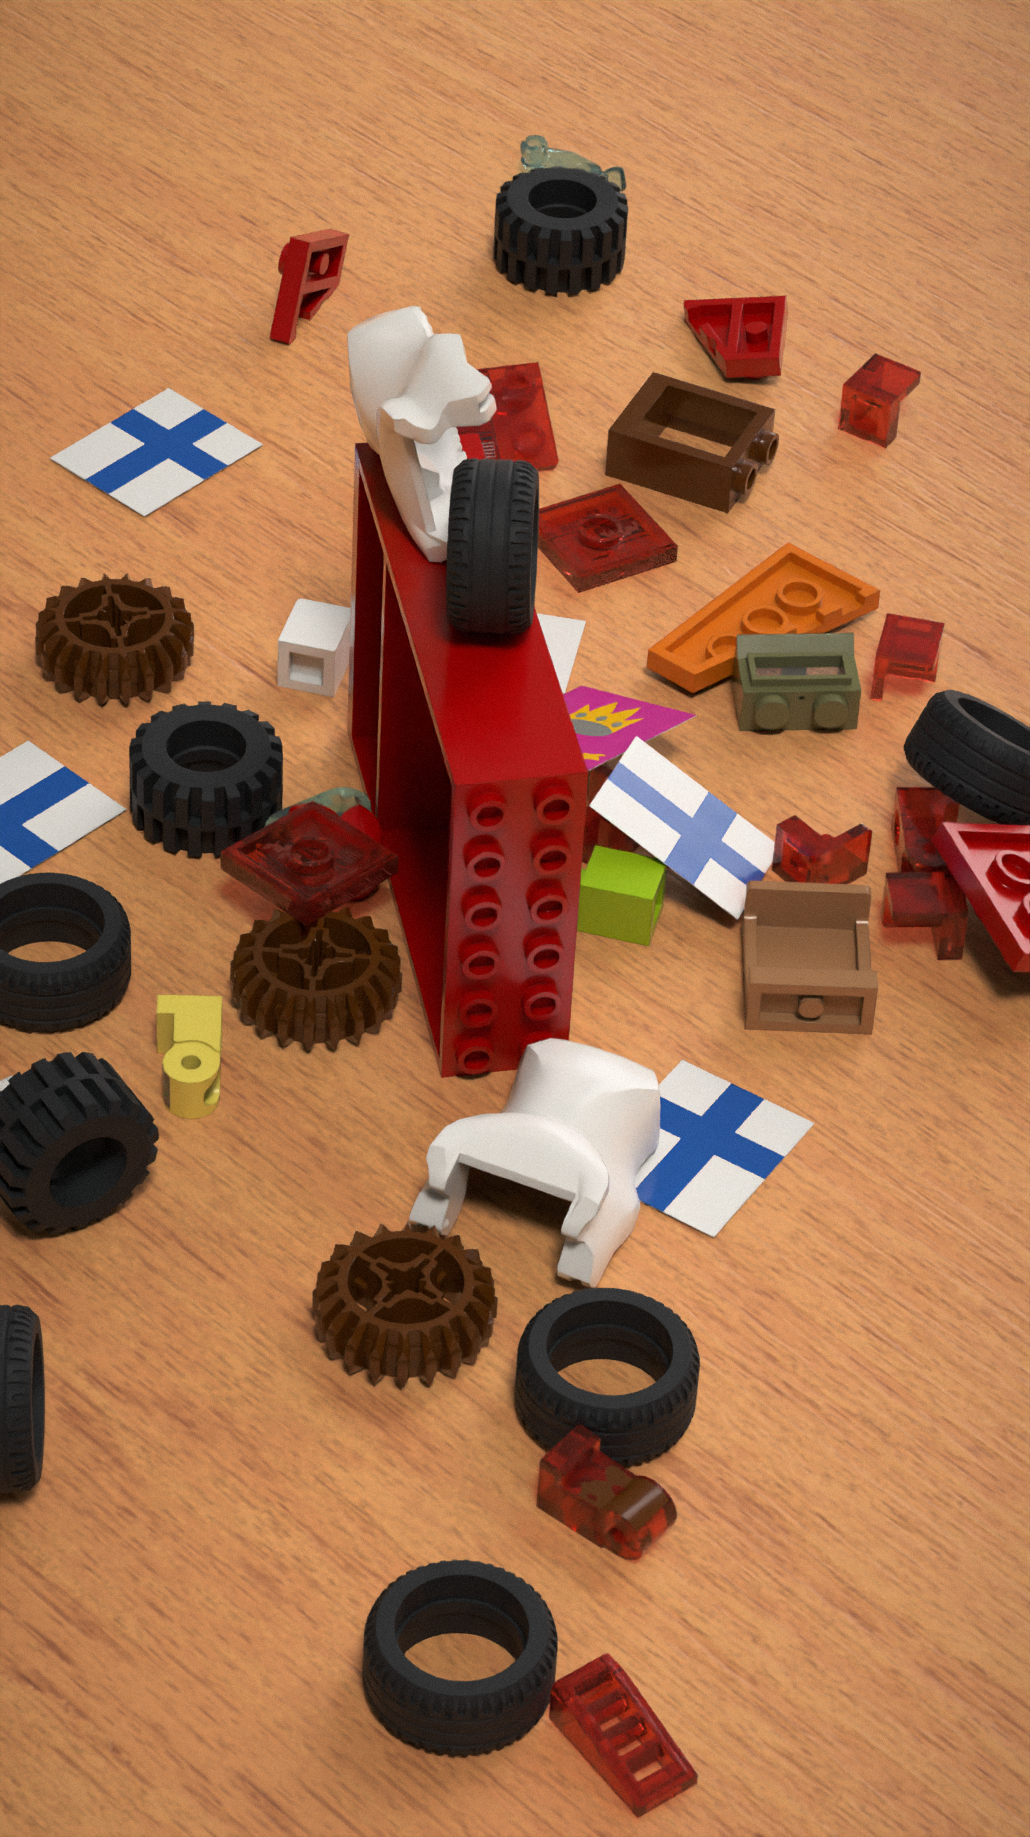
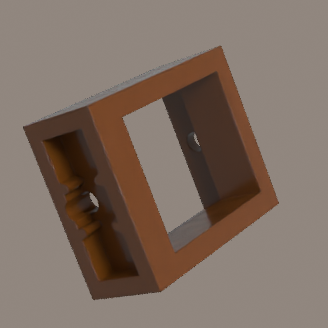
(682, 471)

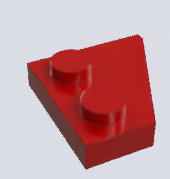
(310, 274)
(741, 333)

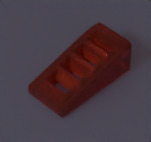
(597, 1695)

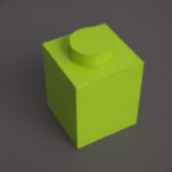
(621, 895)

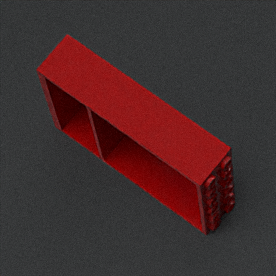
(472, 790)

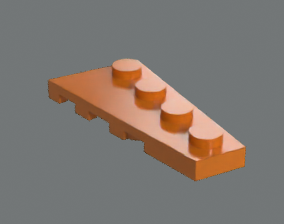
(779, 596)

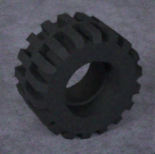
(560, 229)
(204, 777)
(71, 1142)

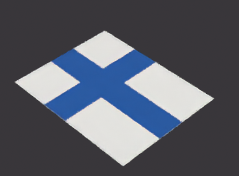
(156, 452)
(44, 809)
(684, 826)
(713, 1148)

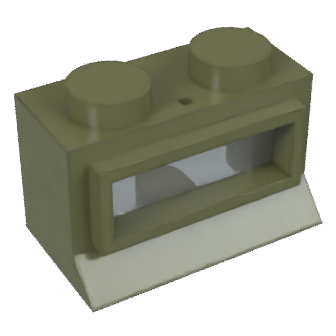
(796, 682)

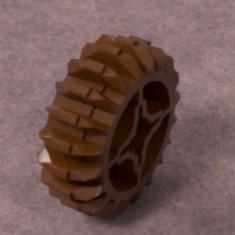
(114, 639)
(316, 978)
(407, 1320)

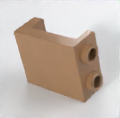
(808, 958)

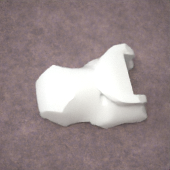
(408, 401)
(570, 1129)

